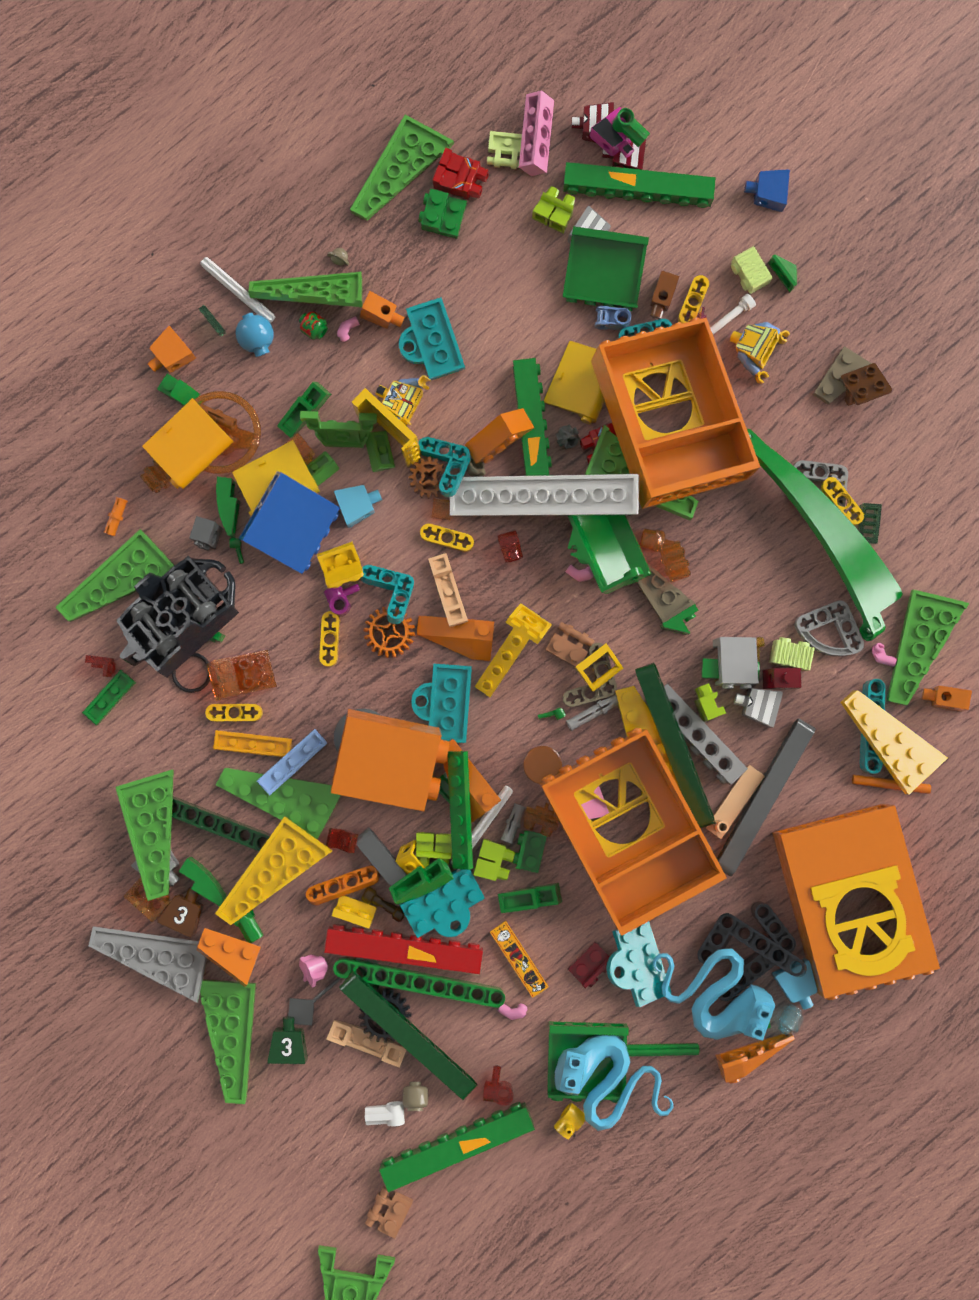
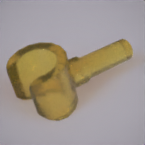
(760, 643)

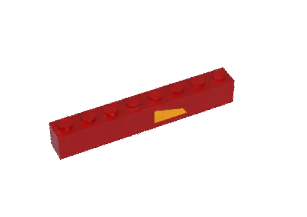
(404, 950)

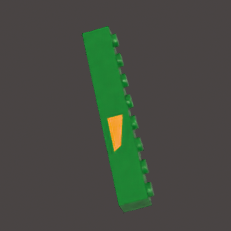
(639, 185)
(528, 397)
(456, 1147)

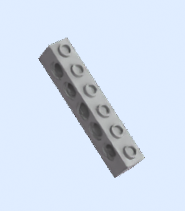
(734, 768)

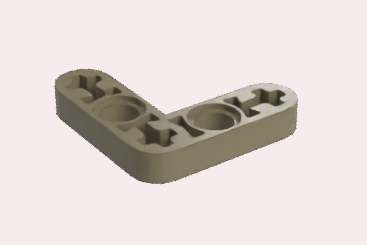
(599, 693)

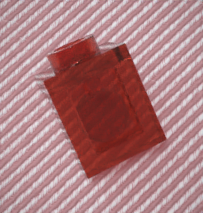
(98, 662)
(342, 840)

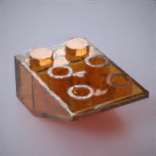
(241, 675)

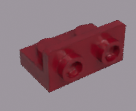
(589, 965)

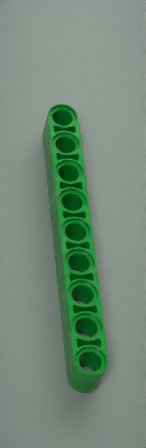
(427, 988)

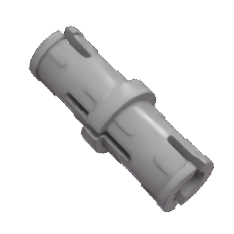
(513, 823)

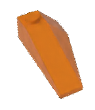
(469, 639)
(481, 793)
(743, 1060)

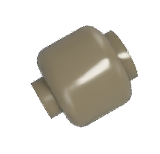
(415, 1096)

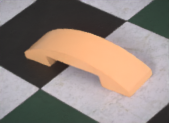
(448, 590)
(353, 1036)

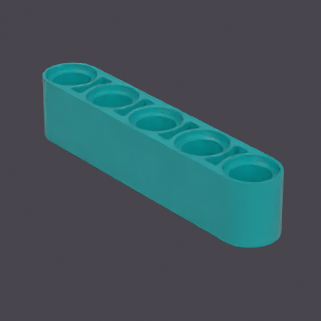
(865, 753)

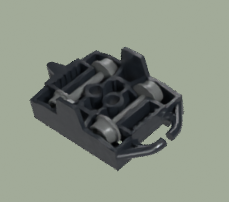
(162, 601)

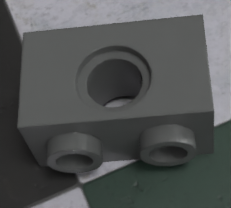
(205, 533)

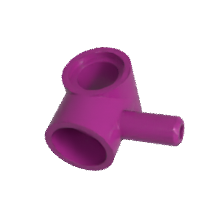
(334, 595)

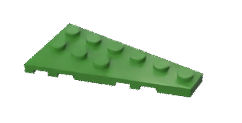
(404, 158)
(330, 289)
(609, 460)
(116, 577)
(923, 635)
(299, 800)
(148, 819)

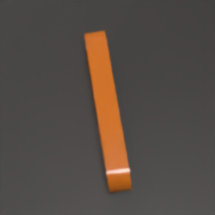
(343, 888)

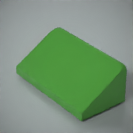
(379, 451)
(322, 467)

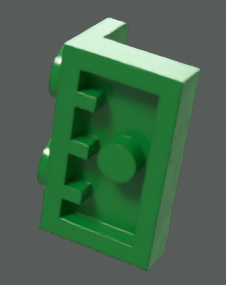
(530, 851)

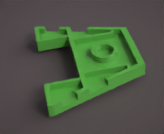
(340, 433)
(352, 1285)

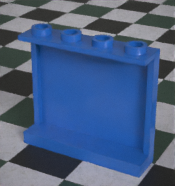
(290, 522)

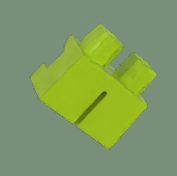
(554, 210)
(706, 704)
(425, 847)
(496, 852)

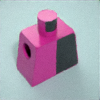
(609, 139)

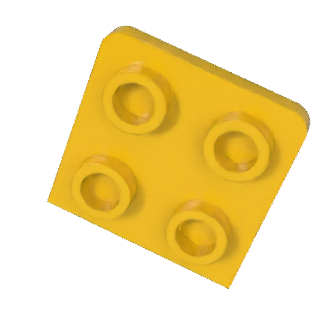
(340, 565)

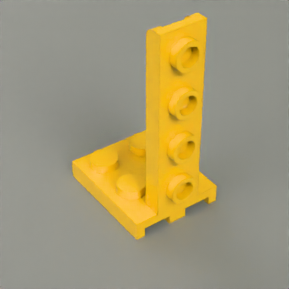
(526, 627)

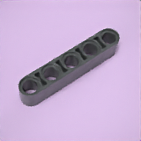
(380, 856)

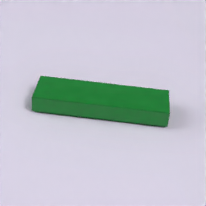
(109, 697)

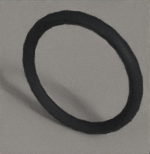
(196, 689)

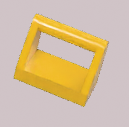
(591, 659)

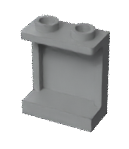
(737, 662)

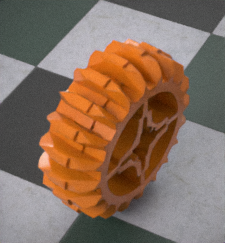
(385, 640)

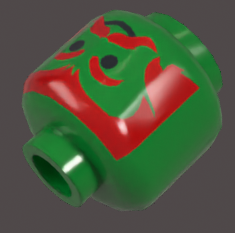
(313, 325)

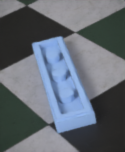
(292, 762)

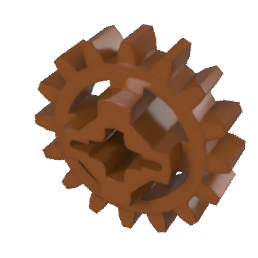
(423, 484)

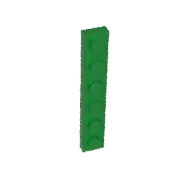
(460, 810)

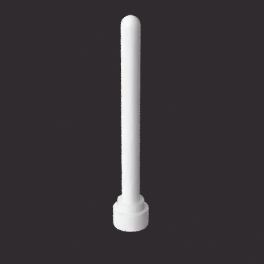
(746, 303)

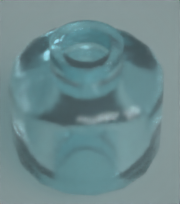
(789, 1019)

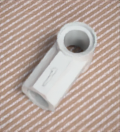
(389, 1114)

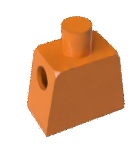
(375, 307)
(170, 352)
(956, 698)

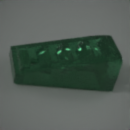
(875, 523)

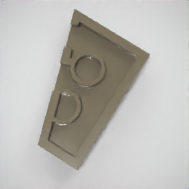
(831, 385)
(663, 596)

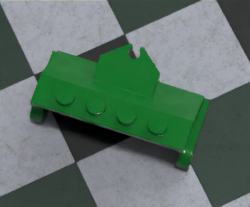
(609, 550)

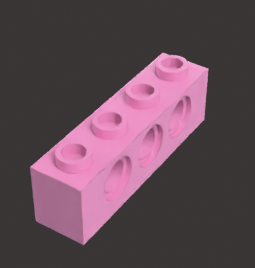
(536, 133)

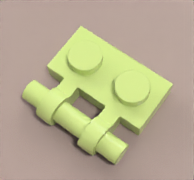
(504, 143)

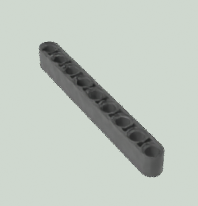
(765, 796)

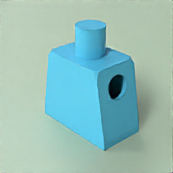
(356, 503)
(797, 988)

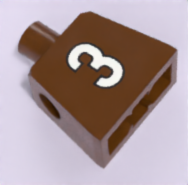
(183, 913)

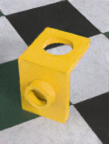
(408, 860)

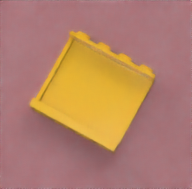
(368, 403)

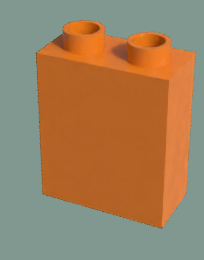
(388, 760)

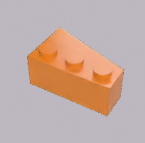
(498, 435)
(230, 954)

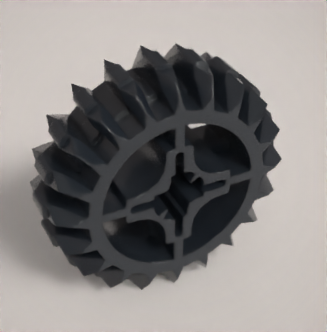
(376, 1031)

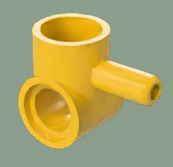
(570, 1121)

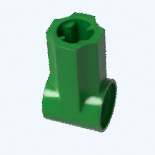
(631, 128)
(249, 927)

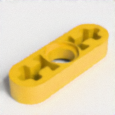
(693, 294)
(850, 502)
(462, 536)
(324, 623)
(248, 707)

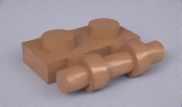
(567, 650)
(395, 1214)

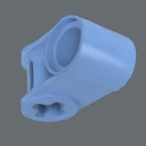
(611, 318)

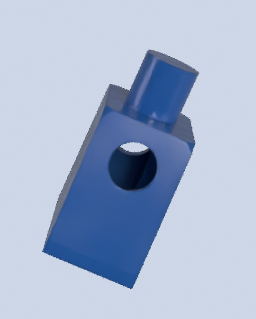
(770, 189)

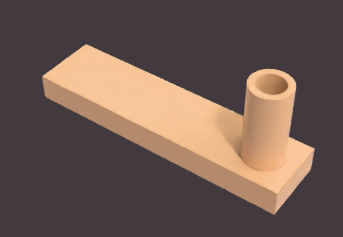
(735, 801)

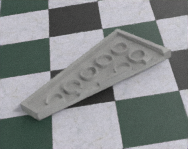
(160, 958)

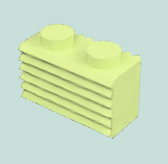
(751, 270)
(791, 654)

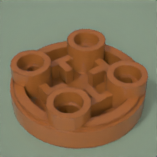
(541, 762)

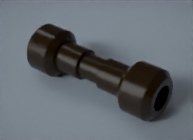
(370, 896)

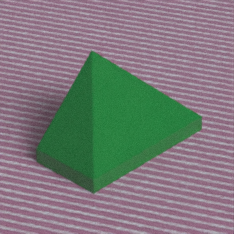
(785, 271)

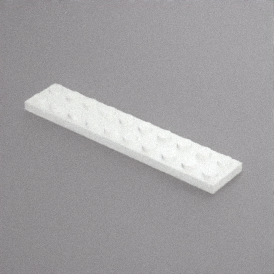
(547, 495)

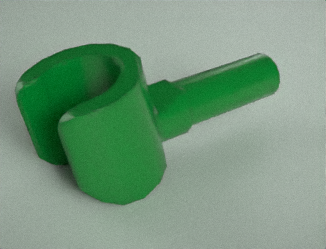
(236, 543)
(559, 713)

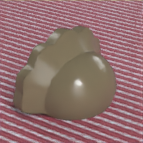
(339, 256)
(475, 470)

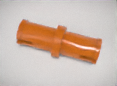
(115, 516)

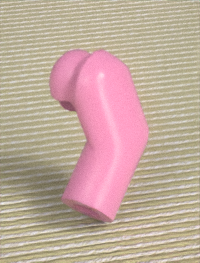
(344, 328)
(580, 575)
(881, 657)
(514, 1013)

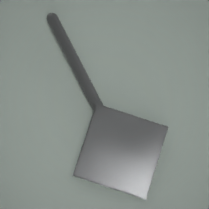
(303, 1008)

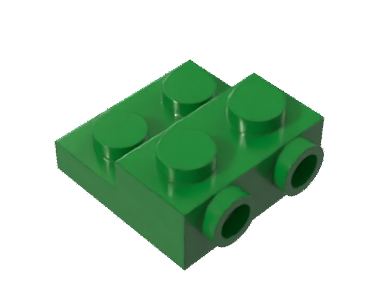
(442, 213)

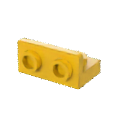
(354, 911)

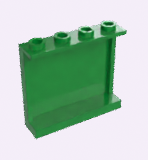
(605, 267)
(571, 1035)

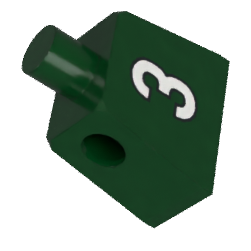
(288, 1044)

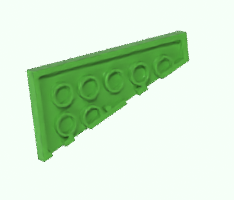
(230, 1025)

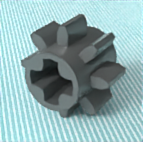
(567, 436)

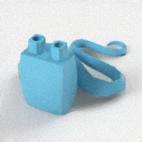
(745, 1014)
(579, 1063)

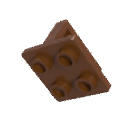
(865, 385)

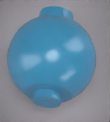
(254, 334)

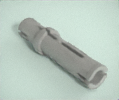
(573, 723)

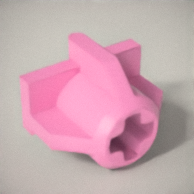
(313, 968)

